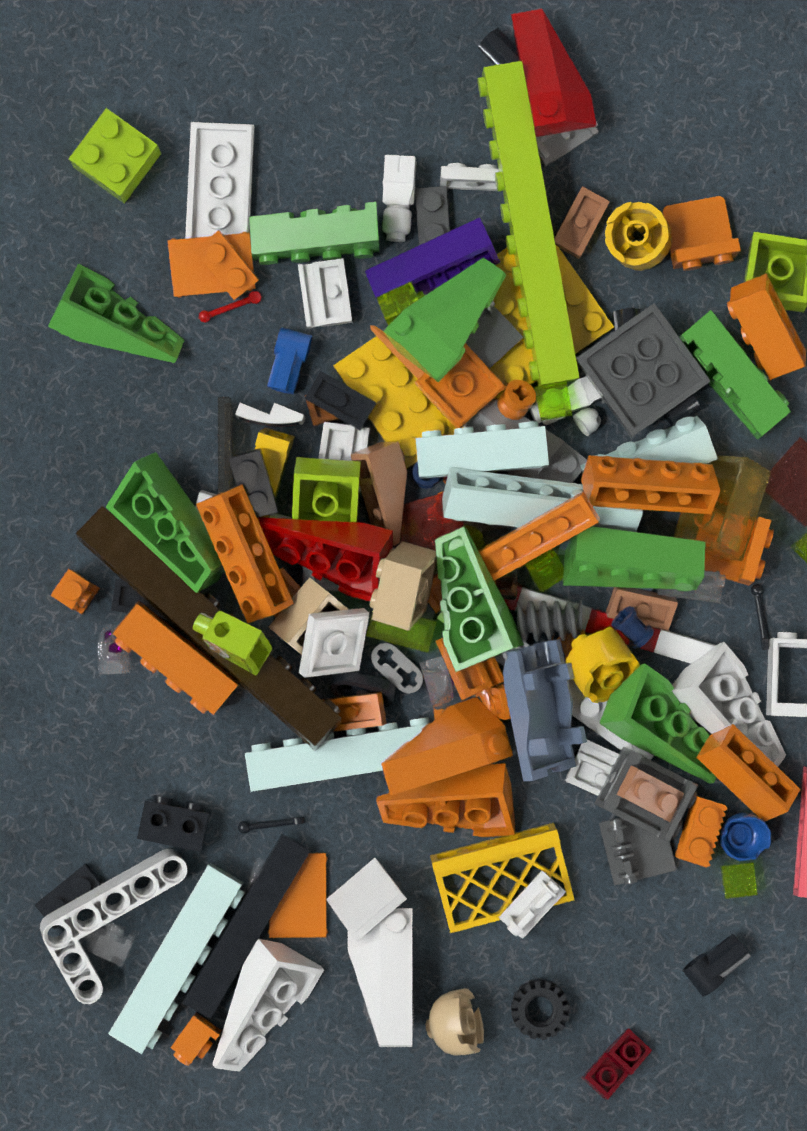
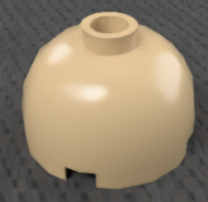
(454, 1023)

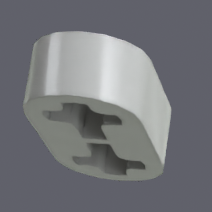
(391, 673)

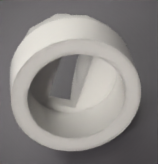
(587, 420)

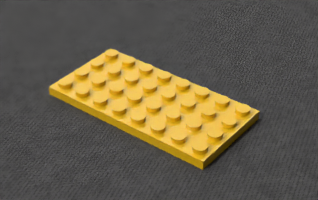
(402, 407)

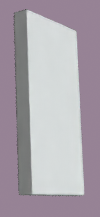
(219, 179)

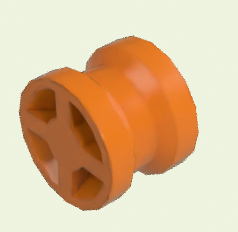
(516, 399)

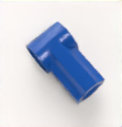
(290, 352)

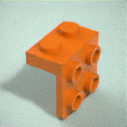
(700, 233)
(752, 565)

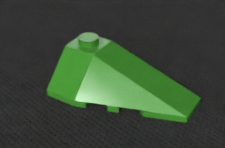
(101, 317)
(439, 323)
(473, 609)
(654, 720)

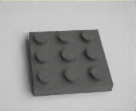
(642, 370)

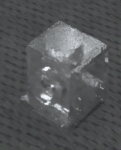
(111, 943)

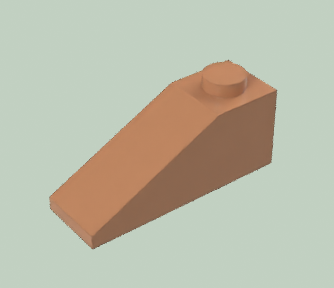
(383, 484)

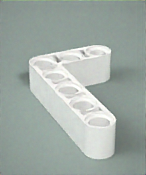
(103, 914)

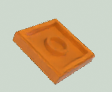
(463, 389)

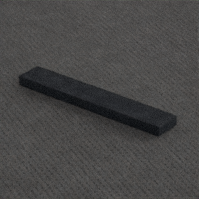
(245, 926)

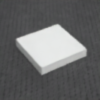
(334, 642)
(366, 899)

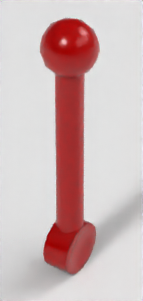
(254, 298)

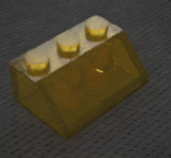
(735, 511)

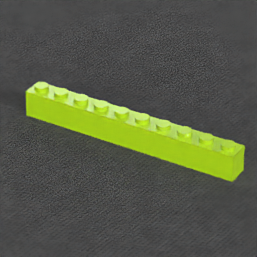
(529, 224)

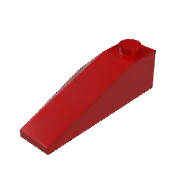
(554, 86)
(332, 549)

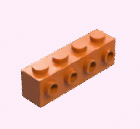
(650, 484)
(245, 554)
(175, 657)

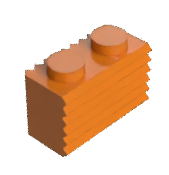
(700, 832)

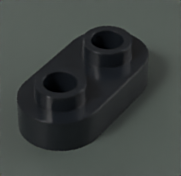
(356, 684)

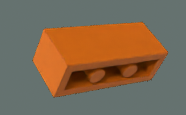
(766, 327)
(748, 773)

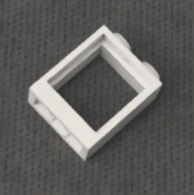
(773, 708)

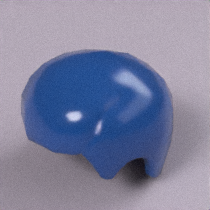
(744, 836)

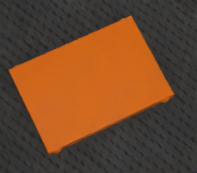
(190, 273)
(304, 904)

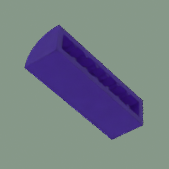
(434, 260)

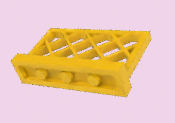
(491, 852)

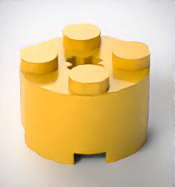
(639, 217)
(600, 663)

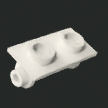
(531, 905)

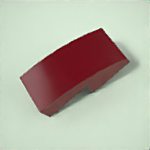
(616, 1064)

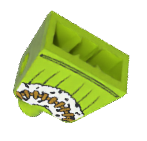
(234, 640)

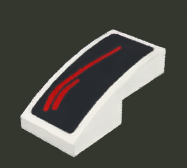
(279, 416)

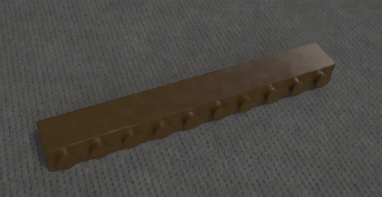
(150, 577)

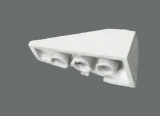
(721, 696)
(385, 976)
(265, 991)

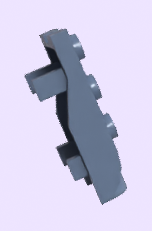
(541, 708)

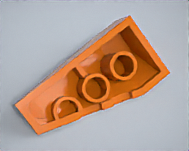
(454, 743)
(468, 800)

